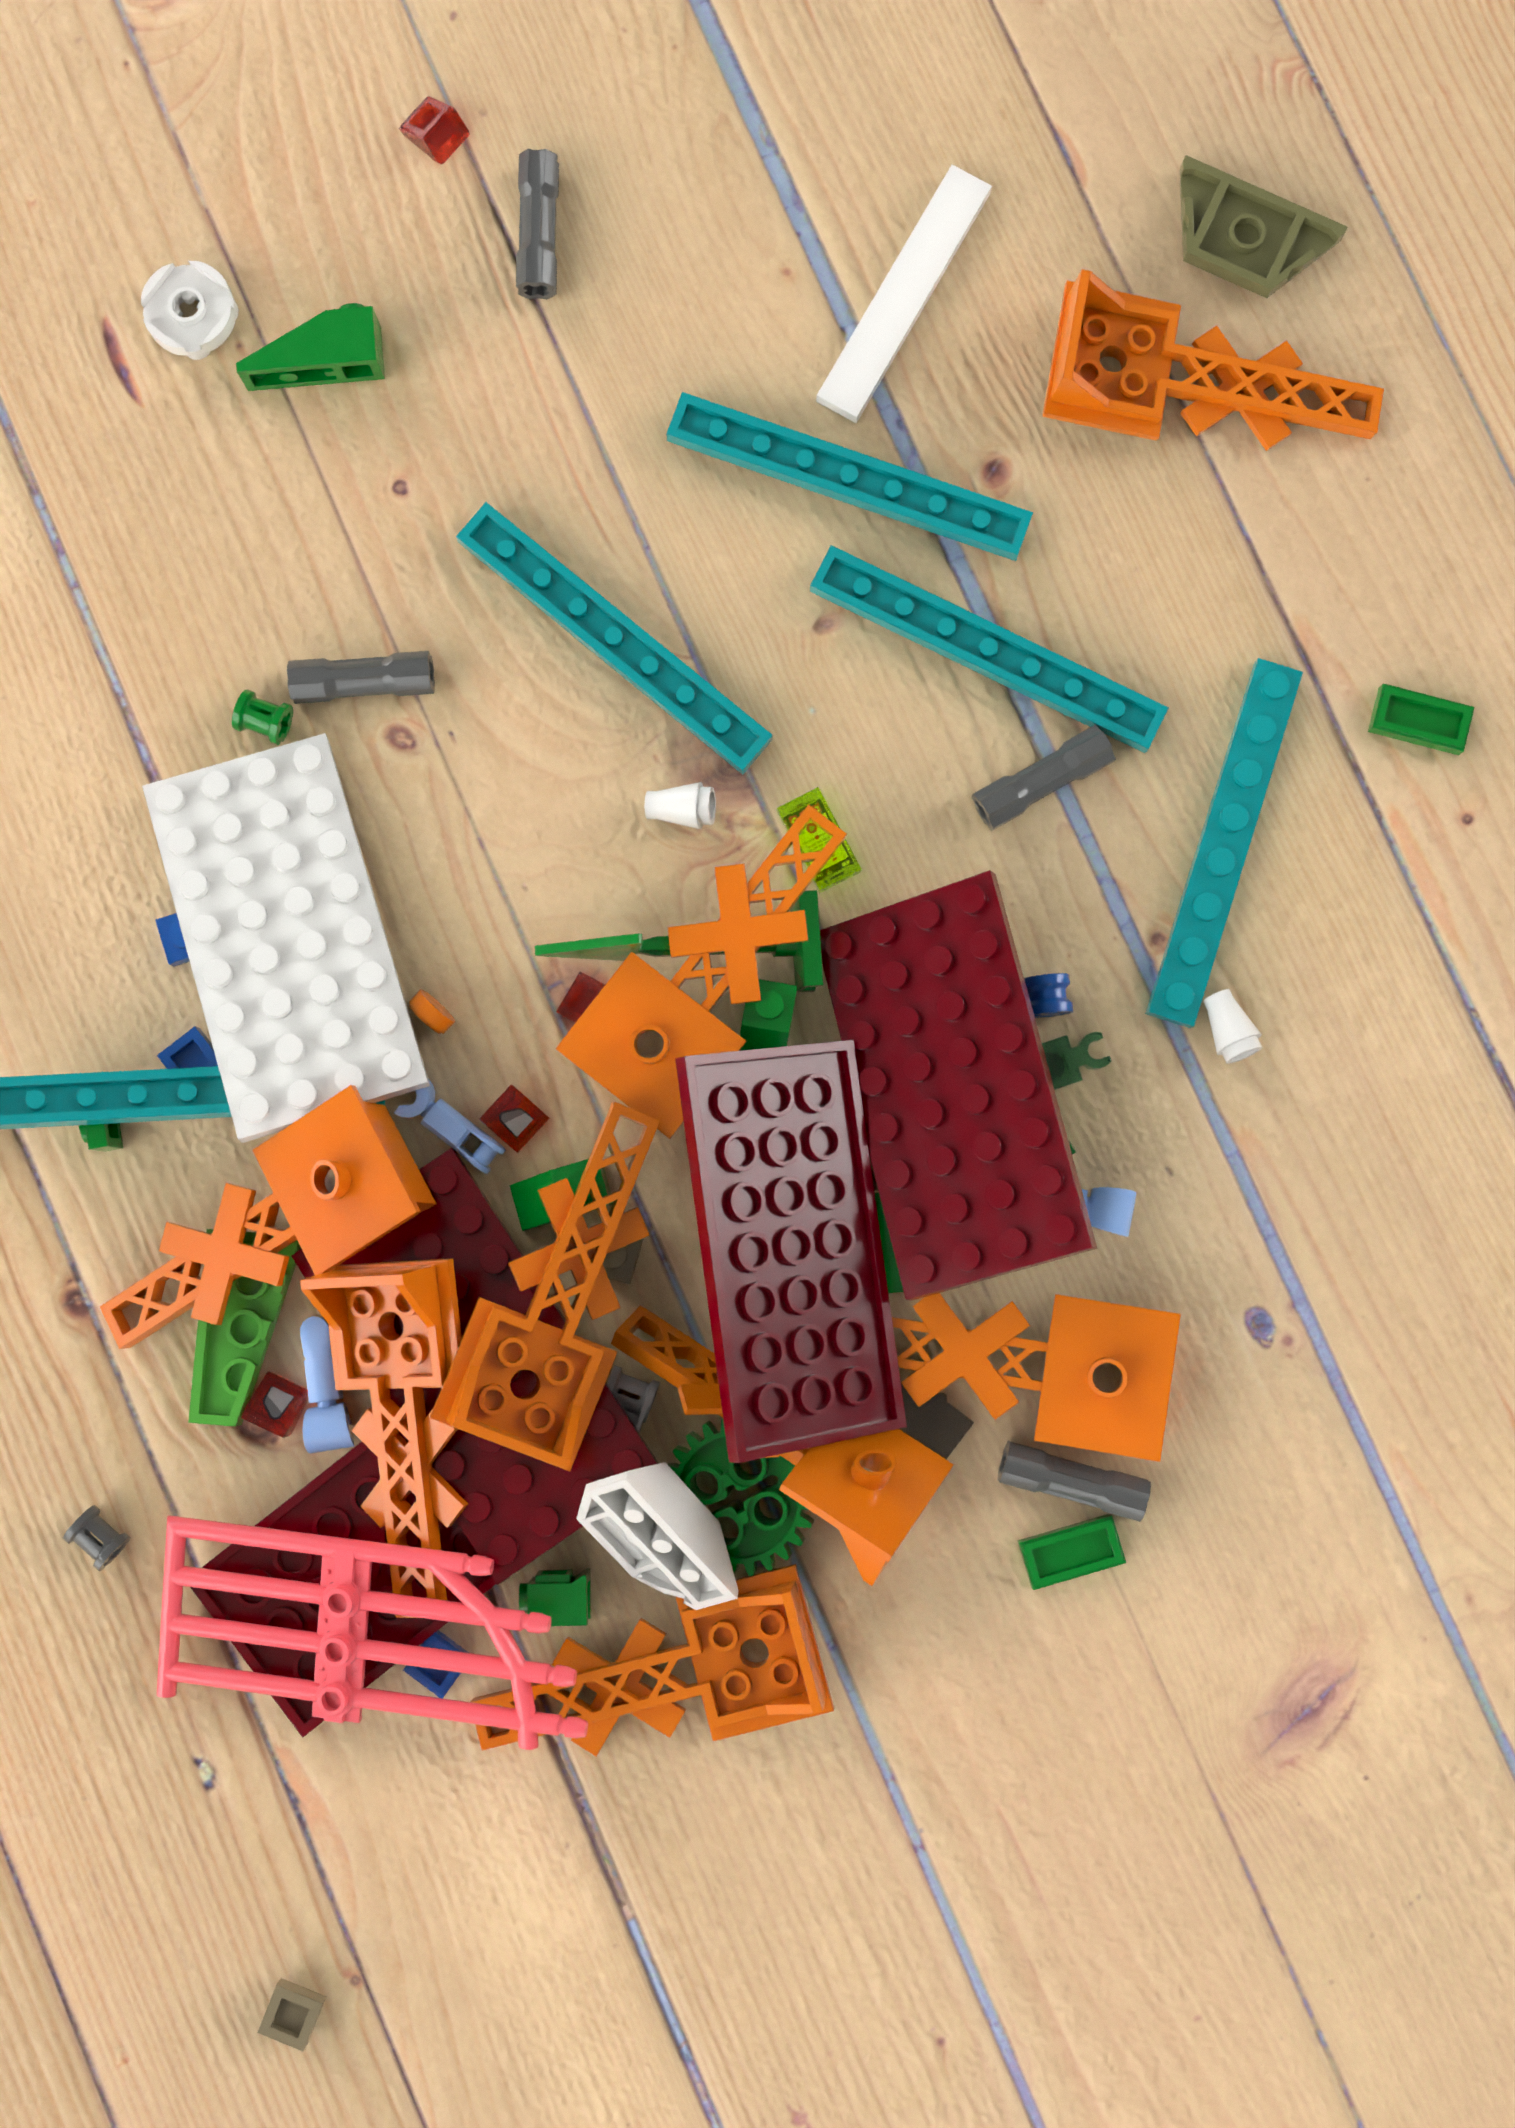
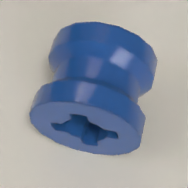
(1049, 994)

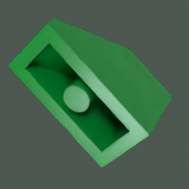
(769, 1020)
(529, 1203)

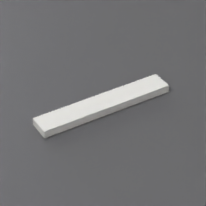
(903, 294)

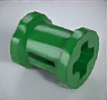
(262, 717)

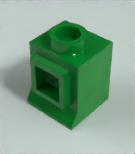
(559, 1596)

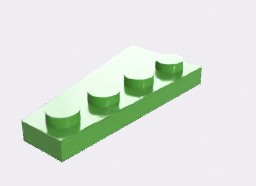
(232, 1353)

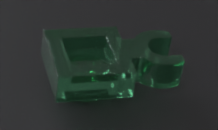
(1065, 1061)

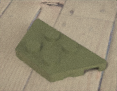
(1247, 230)

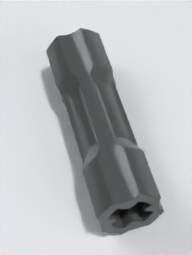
(537, 228)
(325, 679)
(1072, 761)
(1045, 1473)

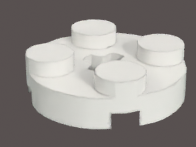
(194, 334)

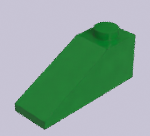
(327, 349)

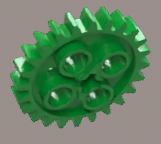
(758, 1535)

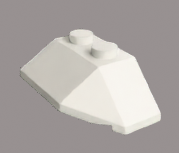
(660, 1534)

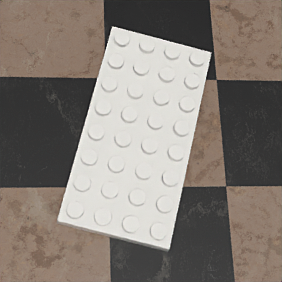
(283, 935)

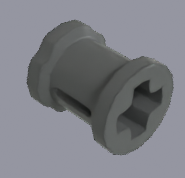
(112, 1541)

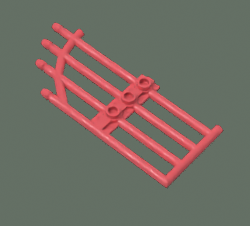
(343, 1628)

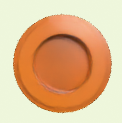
(431, 1012)

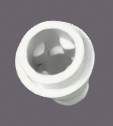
(683, 805)
(1231, 1027)

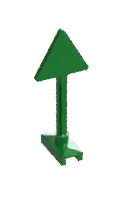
(805, 954)

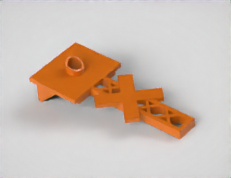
(1143, 337)
(644, 1000)
(372, 1196)
(1080, 1339)
(369, 1354)
(566, 1366)
(829, 1479)
(734, 1691)

